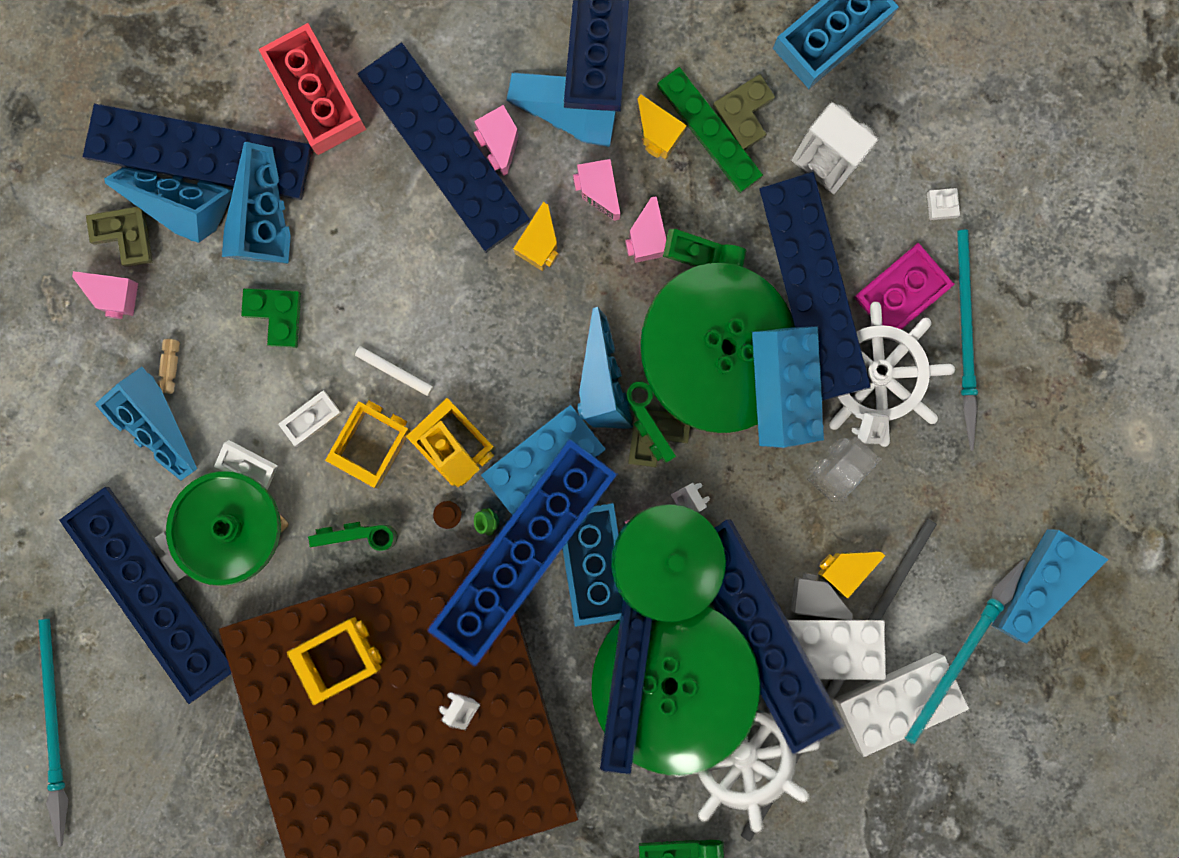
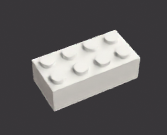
(834, 147)
(843, 647)
(886, 709)

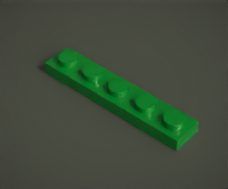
(709, 130)

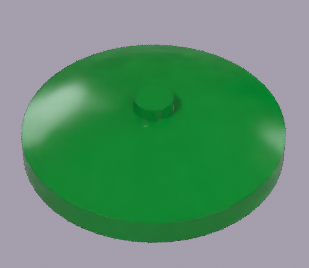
(223, 528)
(668, 563)

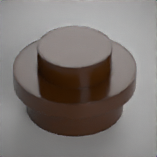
(447, 514)

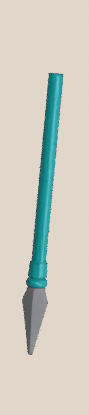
(968, 379)
(1001, 595)
(57, 798)

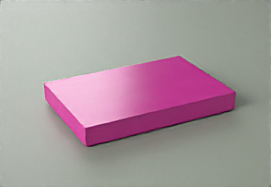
(906, 288)

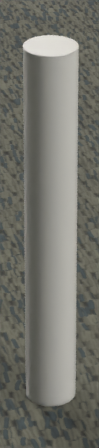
(394, 371)

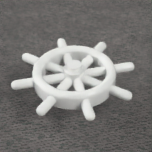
(883, 373)
(747, 761)

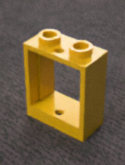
(440, 413)
(338, 460)
(308, 673)

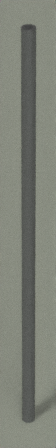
(876, 614)

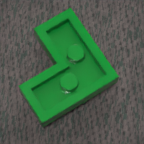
(280, 308)

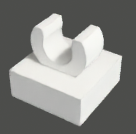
(943, 204)
(872, 427)
(690, 497)
(459, 712)

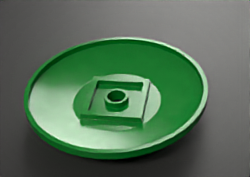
(685, 340)
(713, 699)

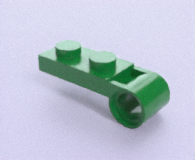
(699, 251)
(646, 425)
(353, 532)
(682, 849)

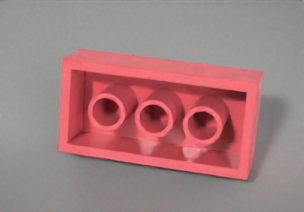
(312, 89)

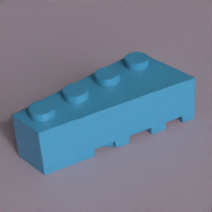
(1047, 583)

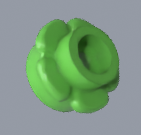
(486, 521)

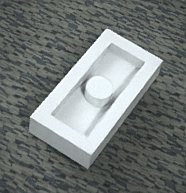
(309, 418)
(242, 461)

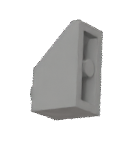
(817, 598)

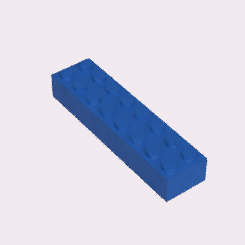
(522, 552)

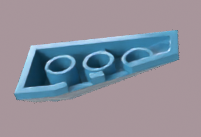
(545, 98)
(178, 205)
(255, 214)
(600, 393)
(143, 411)

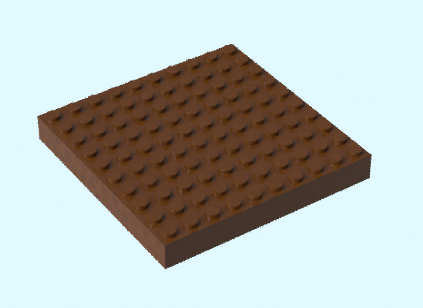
(375, 761)

